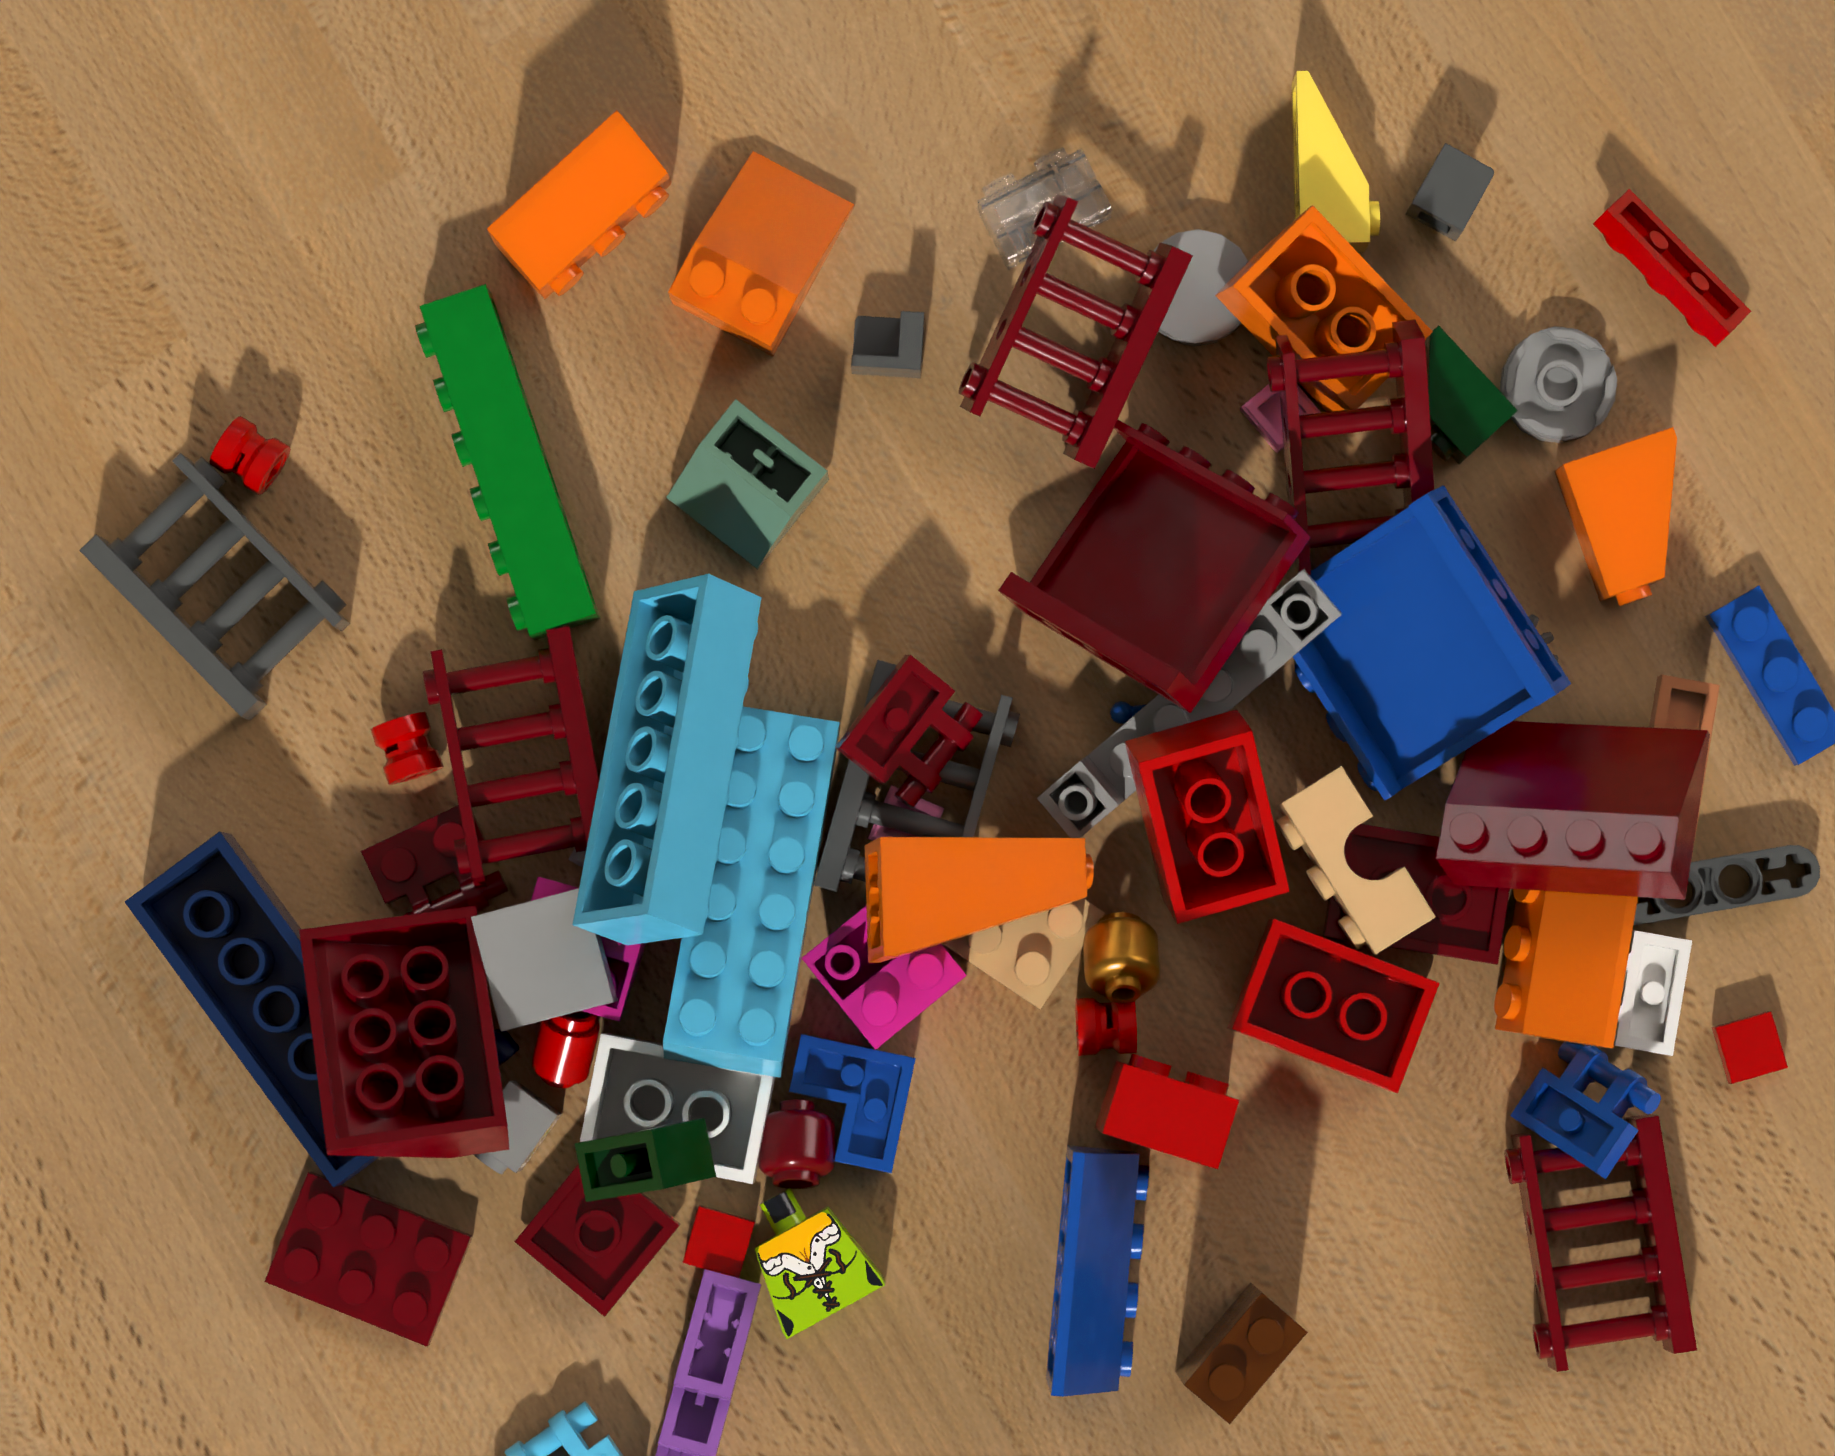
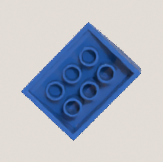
(1093, 1271)

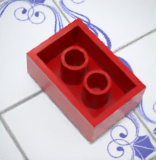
(1207, 816)
(1333, 1005)
(1168, 1114)

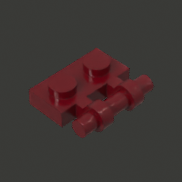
(897, 719)
(423, 856)

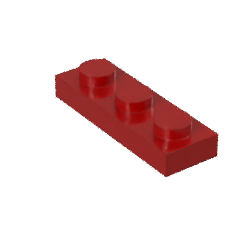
(1671, 268)

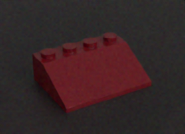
(1576, 810)
(404, 1037)

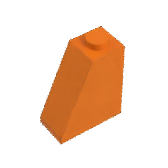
(1623, 513)

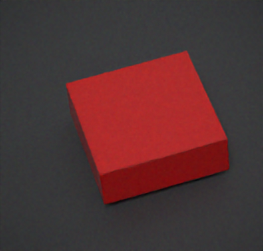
(1749, 1047)
(719, 1241)

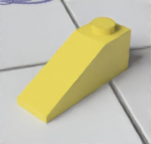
(1327, 169)

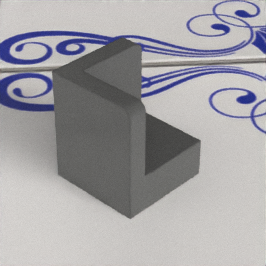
(1450, 192)
(888, 345)

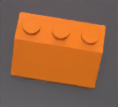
(581, 207)
(1324, 301)
(1565, 966)

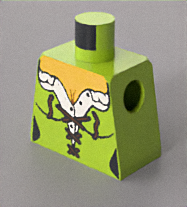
(811, 1264)

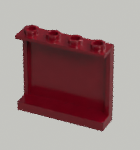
(1163, 566)

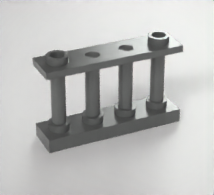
(202, 640)
(860, 807)

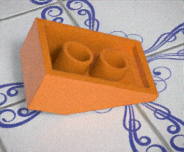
(760, 253)

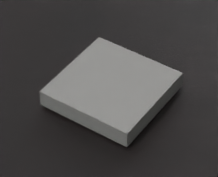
(541, 962)

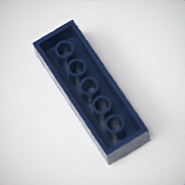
(247, 973)

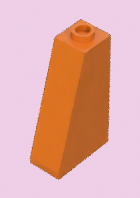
(957, 886)

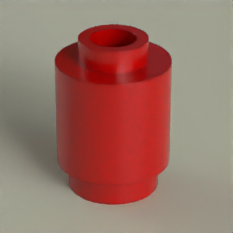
(566, 1049)

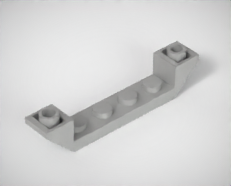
(1278, 633)

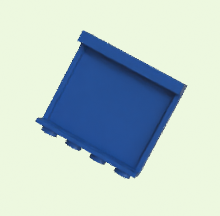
(1424, 646)

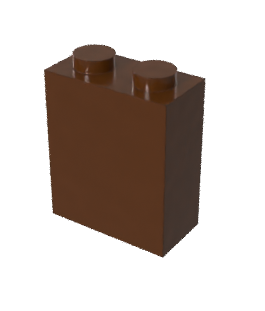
(1240, 1353)

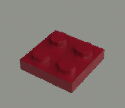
(597, 1243)

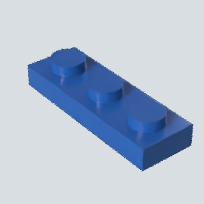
(1775, 674)

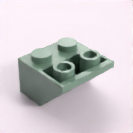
(747, 484)

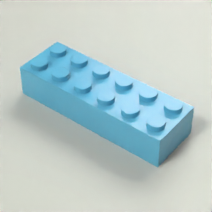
(668, 761)
(742, 974)

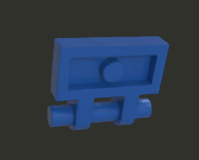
(1575, 1122)

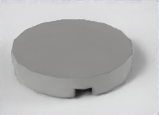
(1195, 312)
(1559, 384)

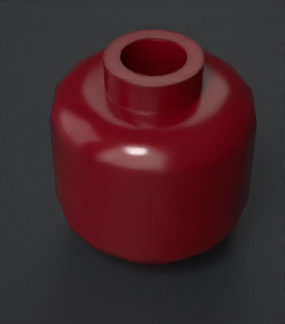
(797, 1145)

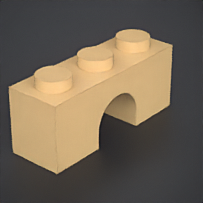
(1374, 910)

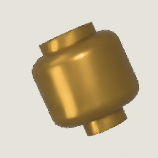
(1121, 957)

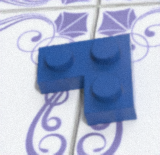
(872, 1087)

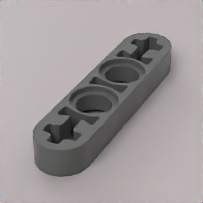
(1709, 898)

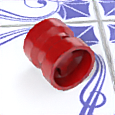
(249, 455)
(407, 748)
(1092, 1026)

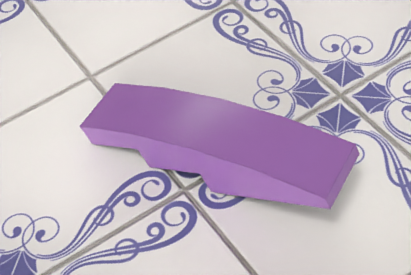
(708, 1366)

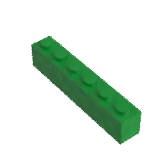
(508, 462)

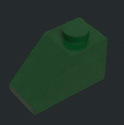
(1461, 400)
(645, 1160)

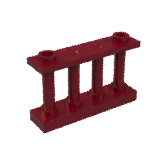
(1108, 377)
(1403, 415)
(563, 720)
(1657, 1263)

